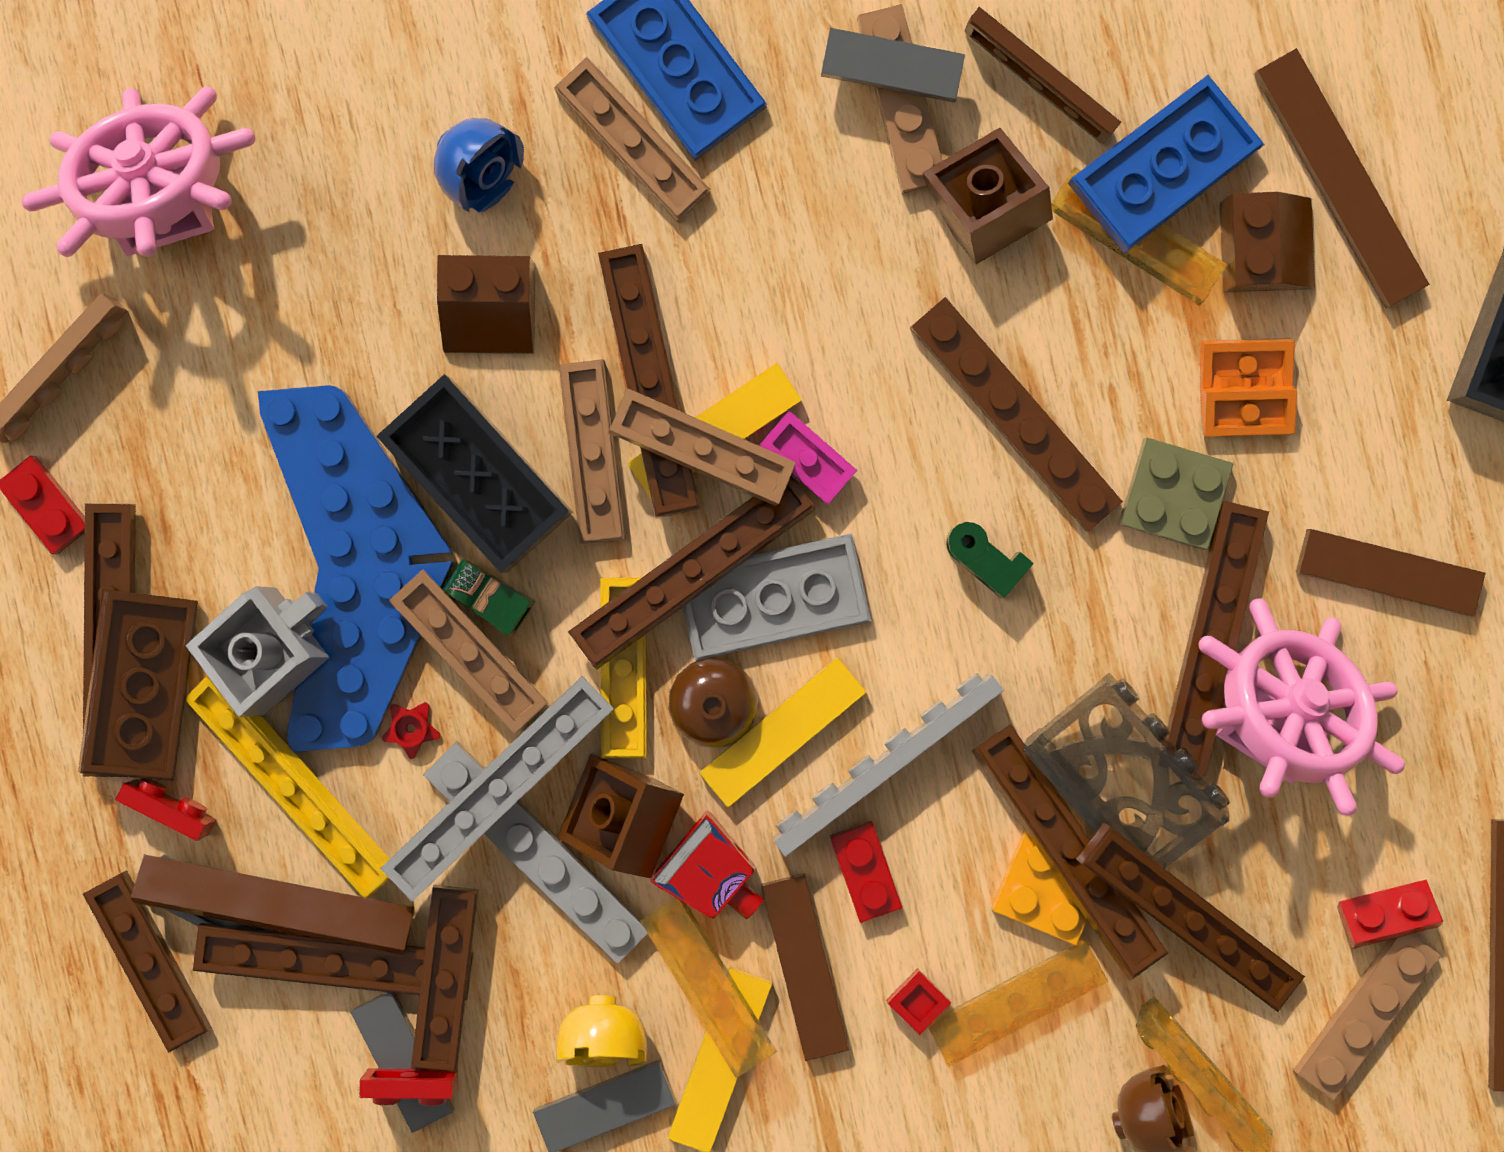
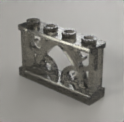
(1063, 764)

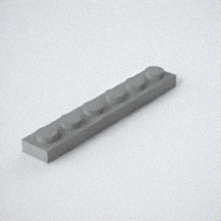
(870, 773)
(497, 788)
(547, 862)

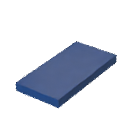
(679, 68)
(1165, 163)

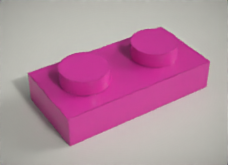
(816, 462)

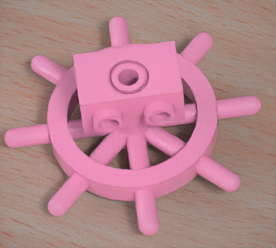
(149, 189)
(1288, 719)

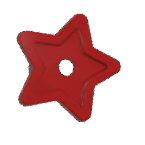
(398, 731)

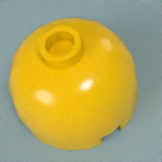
(601, 1035)

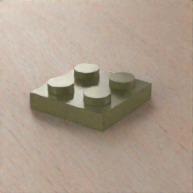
(1175, 493)

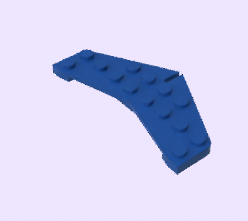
(363, 537)

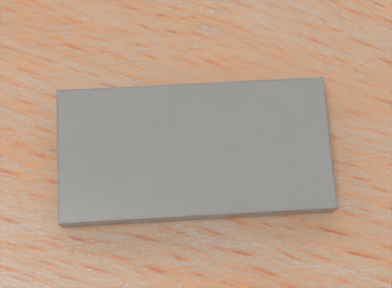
(779, 598)

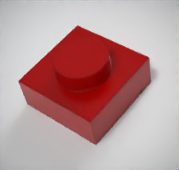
(918, 1001)

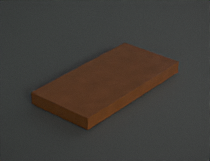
(137, 686)

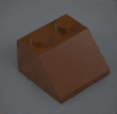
(989, 195)
(1267, 242)
(486, 304)
(620, 817)

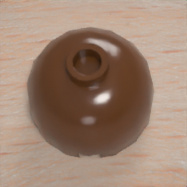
(713, 702)
(1153, 1114)

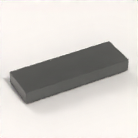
(892, 65)
(391, 1045)
(604, 1106)

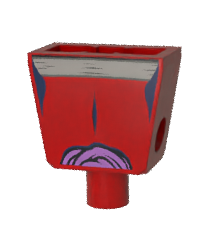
(709, 871)

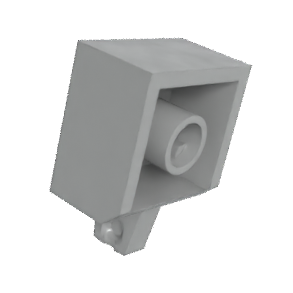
(260, 648)

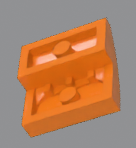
(1247, 387)

